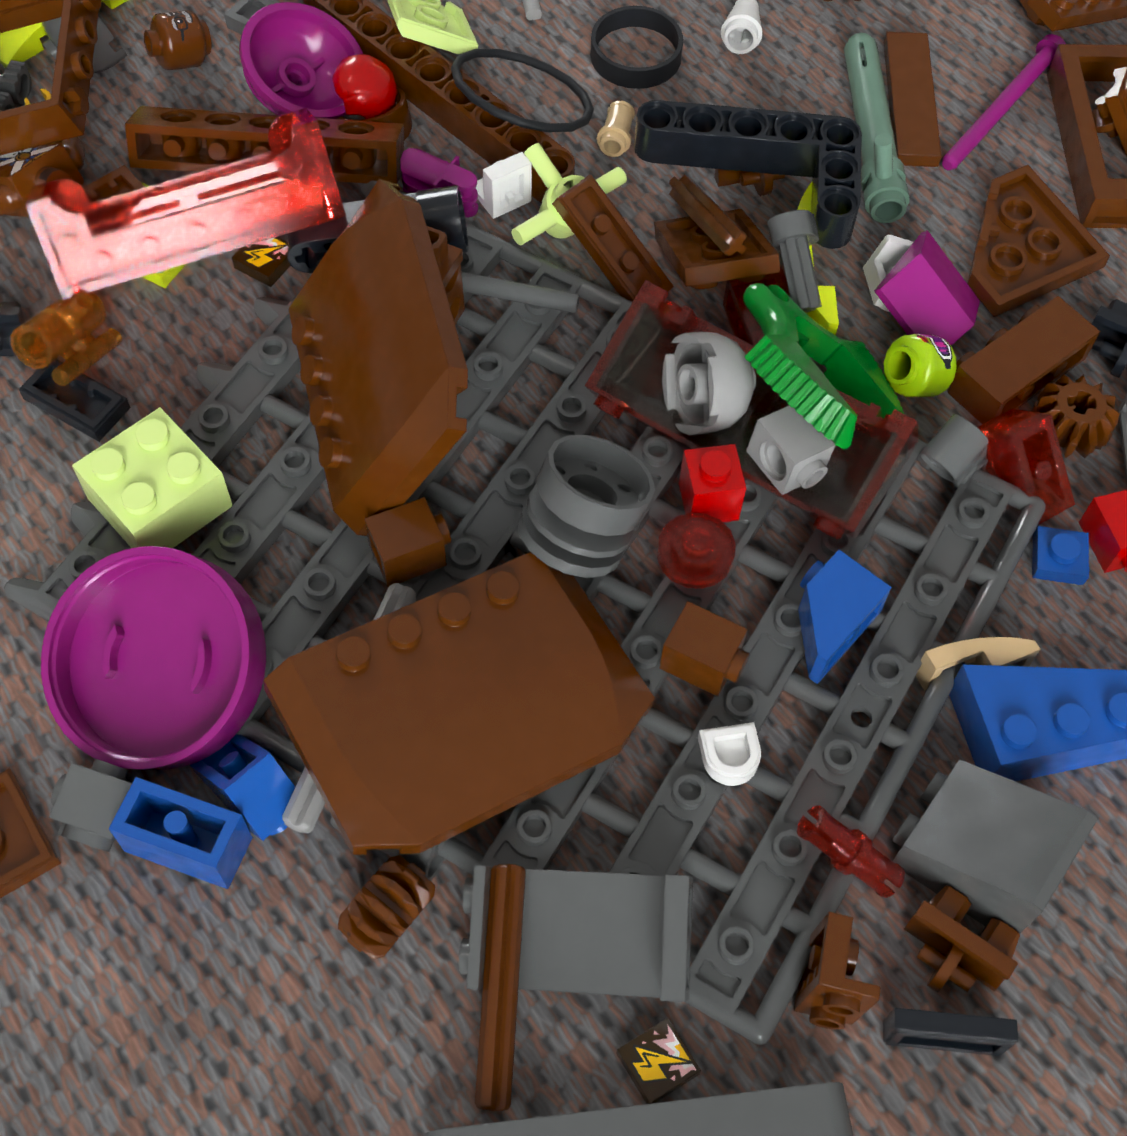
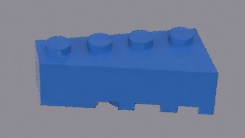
(1041, 718)

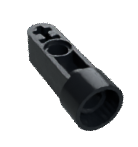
(441, 211)

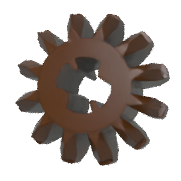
(1079, 413)
(386, 906)

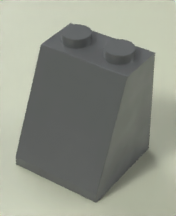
(992, 843)

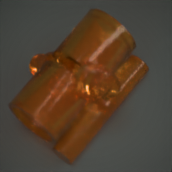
(65, 331)

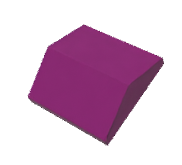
(929, 293)

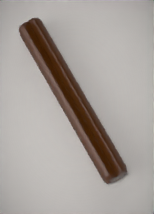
(708, 215)
(500, 988)

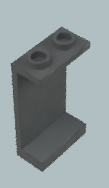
(592, 933)

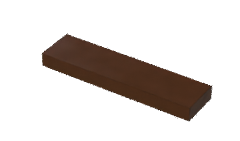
(912, 98)

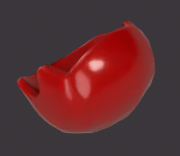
(365, 85)

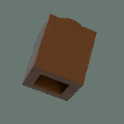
(408, 541)
(704, 649)

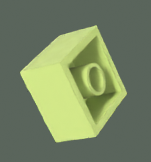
(153, 483)

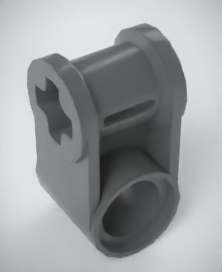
(956, 451)

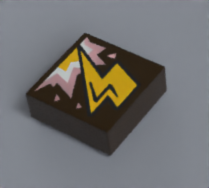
(263, 260)
(658, 1062)

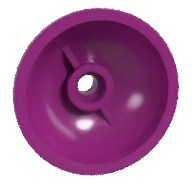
(297, 46)

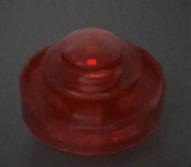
(696, 550)

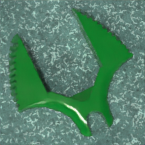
(786, 365)

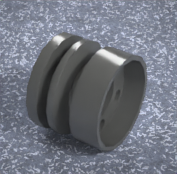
(585, 505)

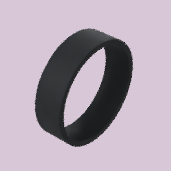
(636, 17)

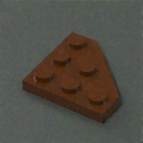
(1028, 244)

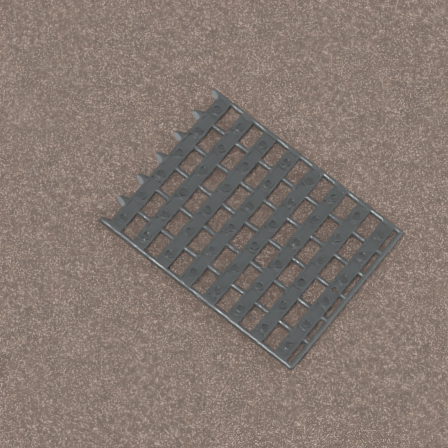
(538, 827)

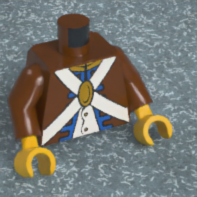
(37, 166)

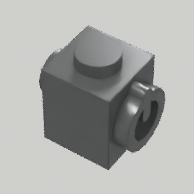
(88, 802)

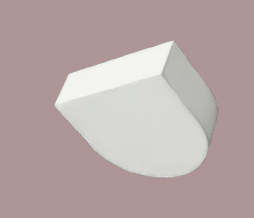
(730, 753)

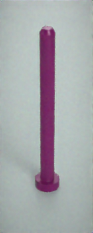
(1044, 55)

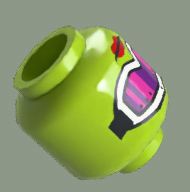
(920, 365)

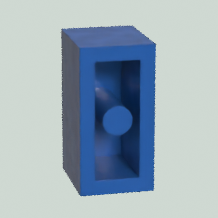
(181, 832)

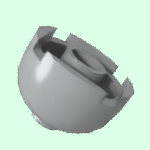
(707, 382)

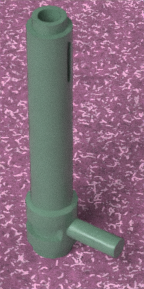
(882, 172)

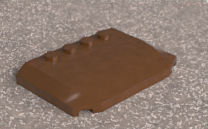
(379, 358)
(458, 706)

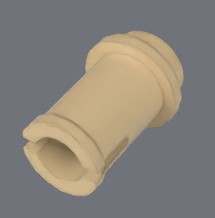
(614, 135)

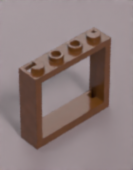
(66, 111)

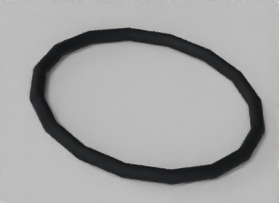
(512, 118)

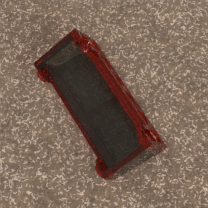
(631, 382)

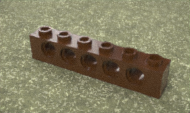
(208, 139)

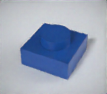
(1060, 555)

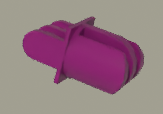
(427, 171)

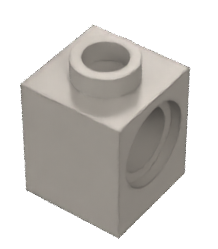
(789, 450)

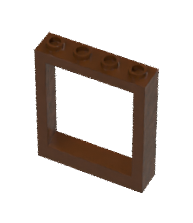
(1098, 199)

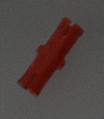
(850, 851)

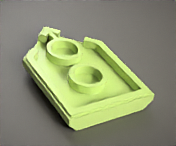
(434, 24)

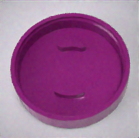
(153, 659)

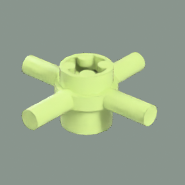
(548, 217)

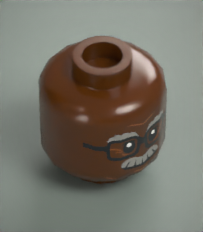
(178, 40)

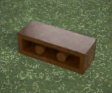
(1022, 360)

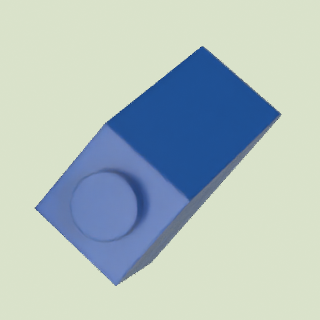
(837, 609)
(249, 784)

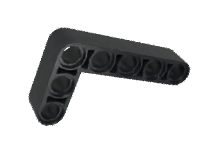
(763, 143)

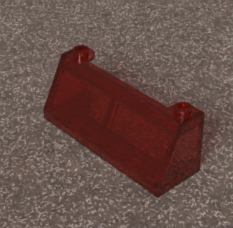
(189, 215)

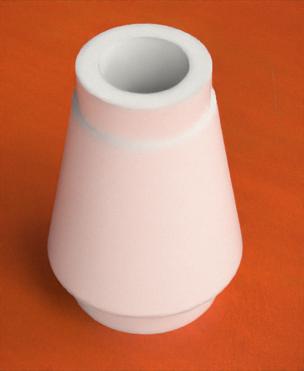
(743, 27)

